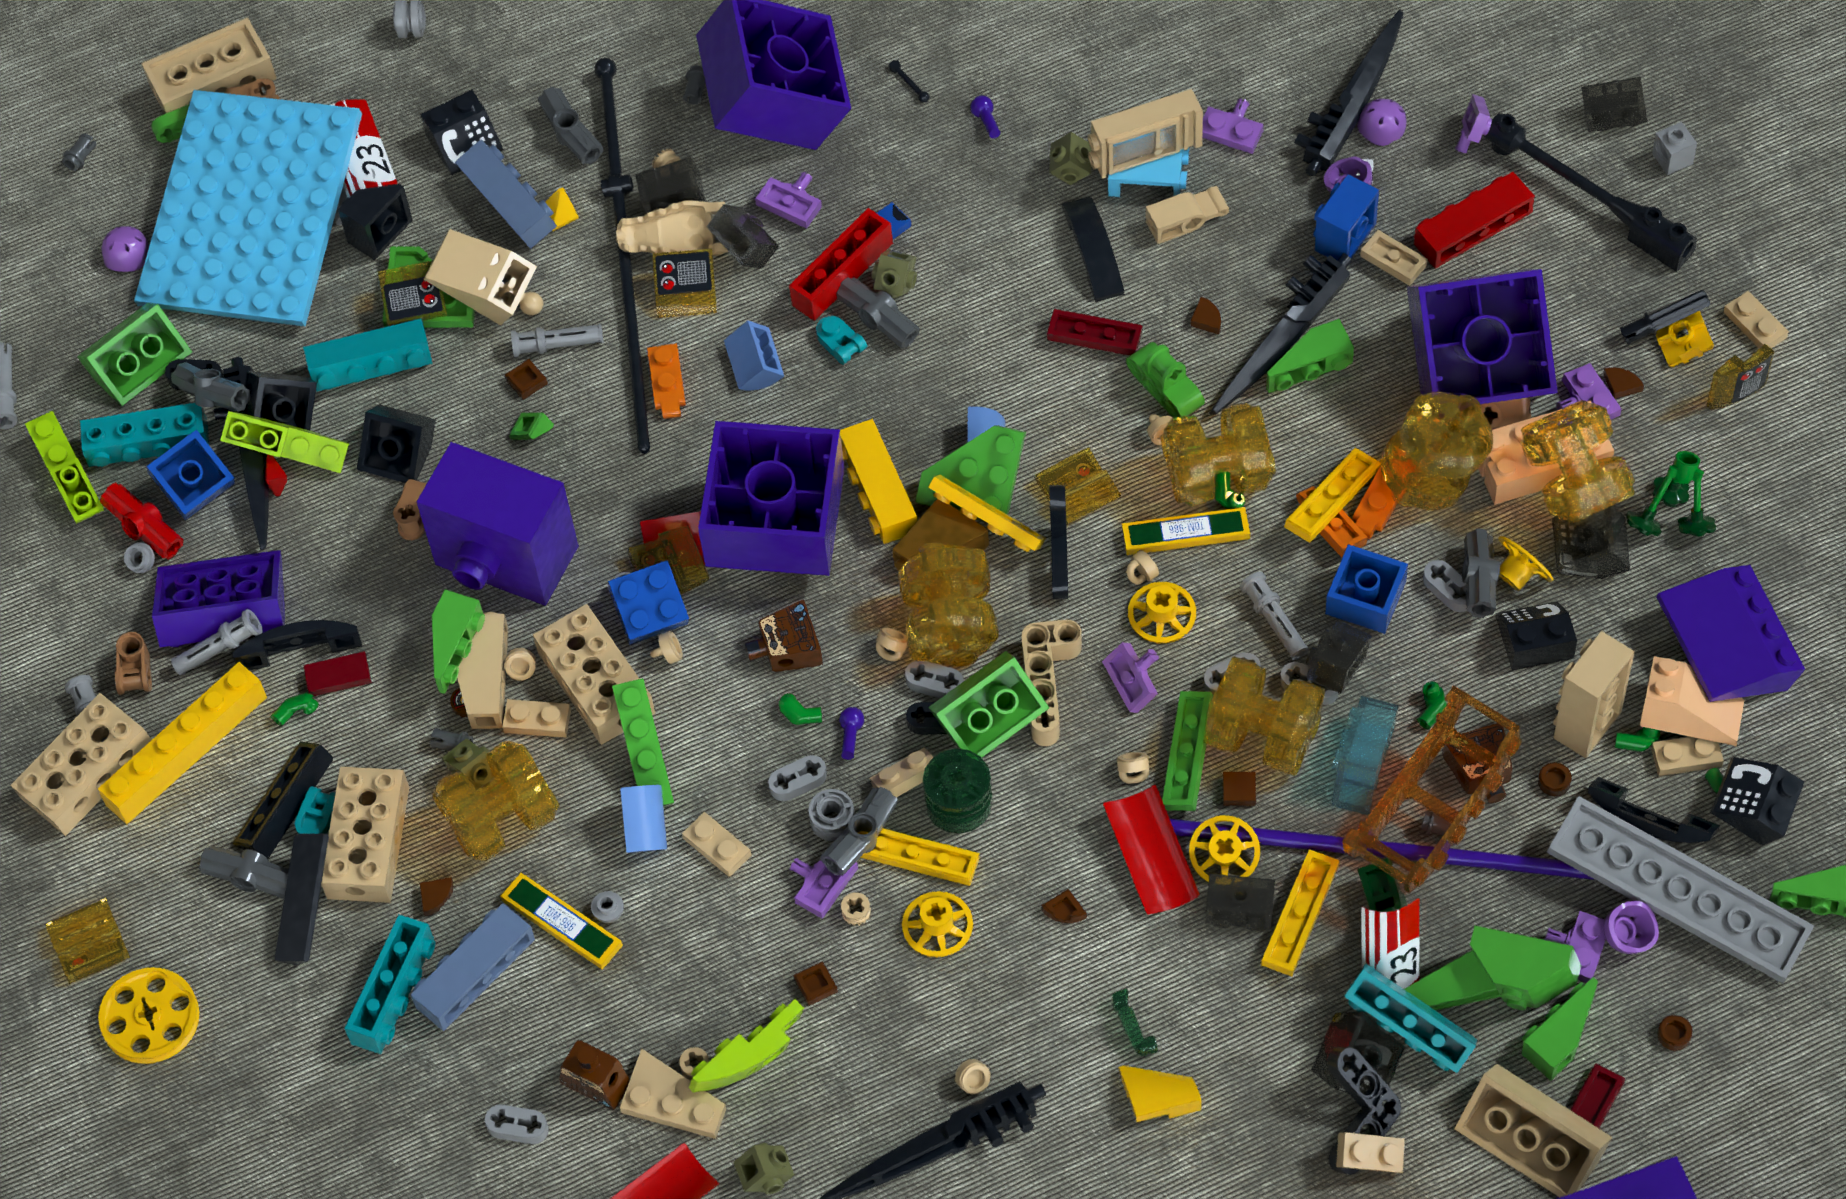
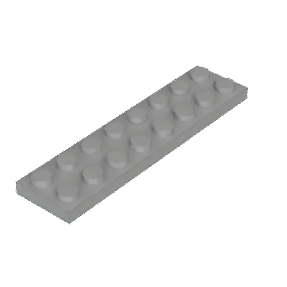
(1680, 889)

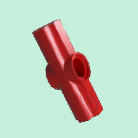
(141, 520)

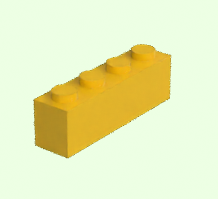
(878, 481)

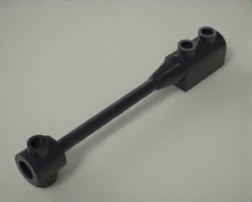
(1647, 227)

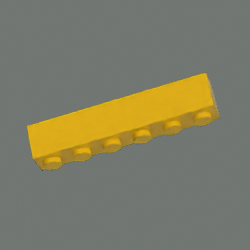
(182, 743)

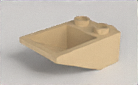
(474, 275)

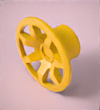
(1517, 569)
(1162, 608)
(1224, 847)
(937, 920)

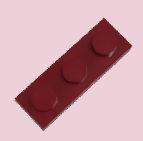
(1094, 332)

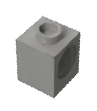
(1674, 148)

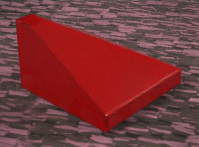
(275, 476)

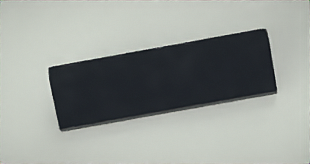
(284, 799)
(301, 898)

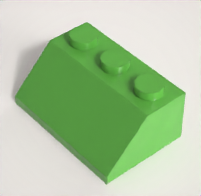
(134, 353)
(989, 706)

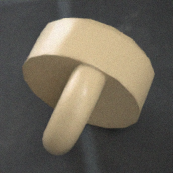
(1157, 427)
(1144, 566)
(891, 640)
(668, 647)
(520, 664)
(1131, 763)
(972, 1076)

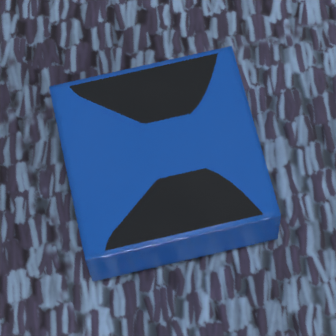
(896, 217)

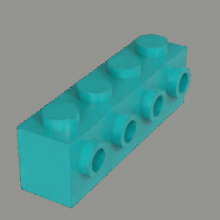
(368, 355)
(139, 433)
(390, 984)
(1410, 1018)

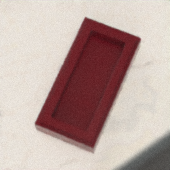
(337, 674)
(1598, 1095)

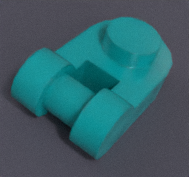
(833, 332)
(314, 820)

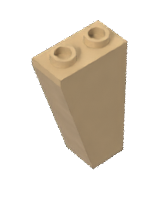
(483, 674)

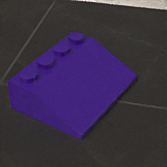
(202, 595)
(1731, 634)

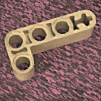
(1042, 656)

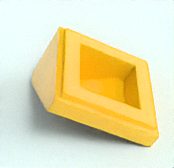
(562, 207)

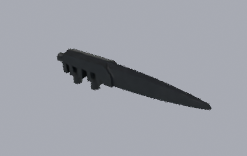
(1340, 121)
(1302, 312)
(252, 462)
(949, 1137)

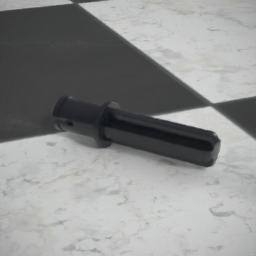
(1661, 318)

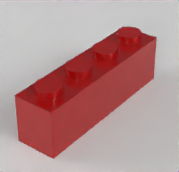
(1473, 219)
(846, 257)

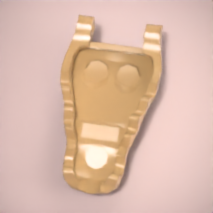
(671, 229)

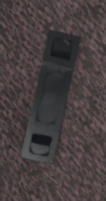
(1094, 248)
(256, 651)
(1612, 799)

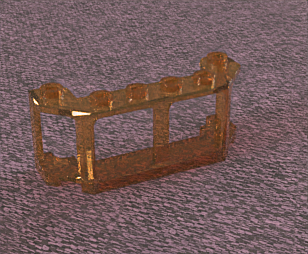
(1406, 787)

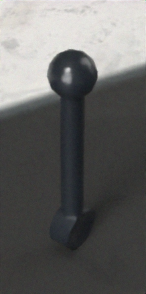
(895, 67)

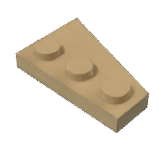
(665, 1098)

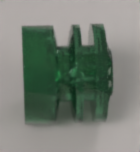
(957, 790)

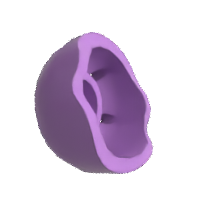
(1386, 113)
(1347, 166)
(121, 240)
(1621, 931)

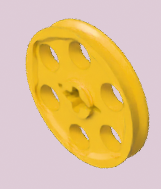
(134, 1015)

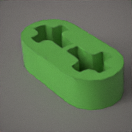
(170, 125)

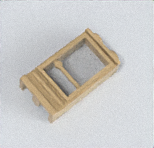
(1145, 133)

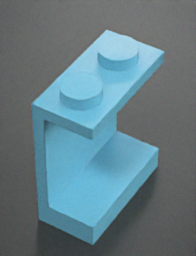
(1160, 172)

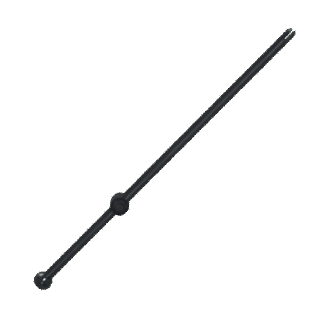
(618, 187)

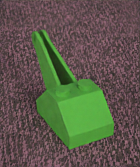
(1505, 966)

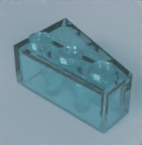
(1363, 753)

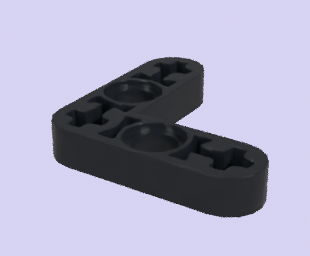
(1058, 541)
(1369, 1102)

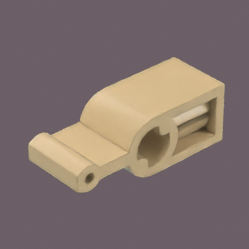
(1184, 213)

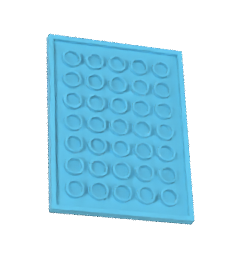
(249, 207)

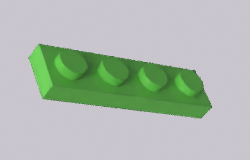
(641, 736)
(1187, 752)

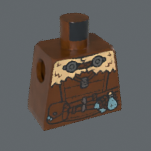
(787, 640)
(1471, 772)
(589, 1072)

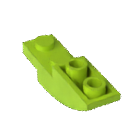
(284, 441)
(64, 467)
(746, 1056)

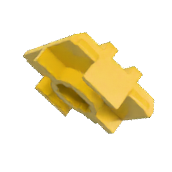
(1697, 338)

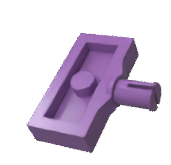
(1475, 123)
(1232, 128)
(790, 200)
(1586, 385)
(1131, 675)
(820, 886)
(1586, 938)

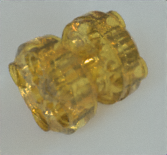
(1239, 449)
(1436, 450)
(1585, 482)
(948, 614)
(1242, 708)
(515, 789)

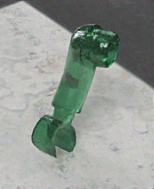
(1131, 1026)

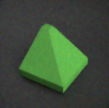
(530, 426)

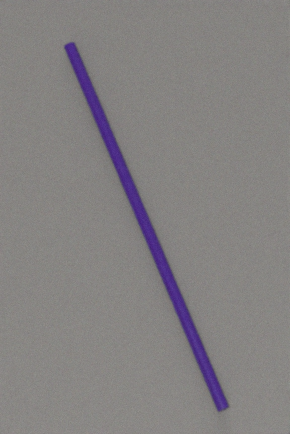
(1409, 851)

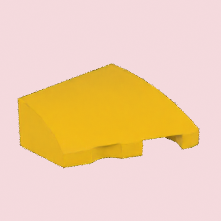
(1159, 1093)

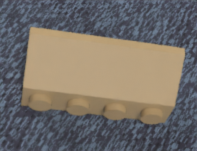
(1532, 1132)

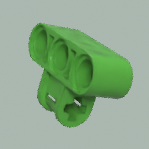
(1165, 379)

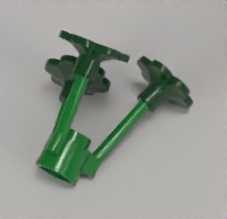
(1674, 490)

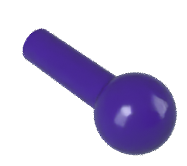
(982, 108)
(851, 721)

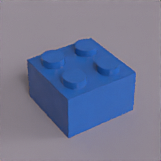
(1346, 218)
(190, 475)
(1366, 589)
(648, 602)

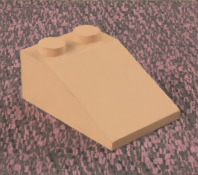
(1680, 706)

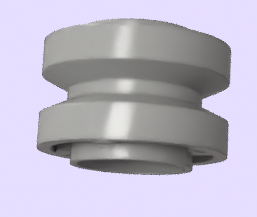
(409, 18)
(824, 803)

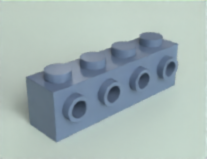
(506, 194)
(472, 966)

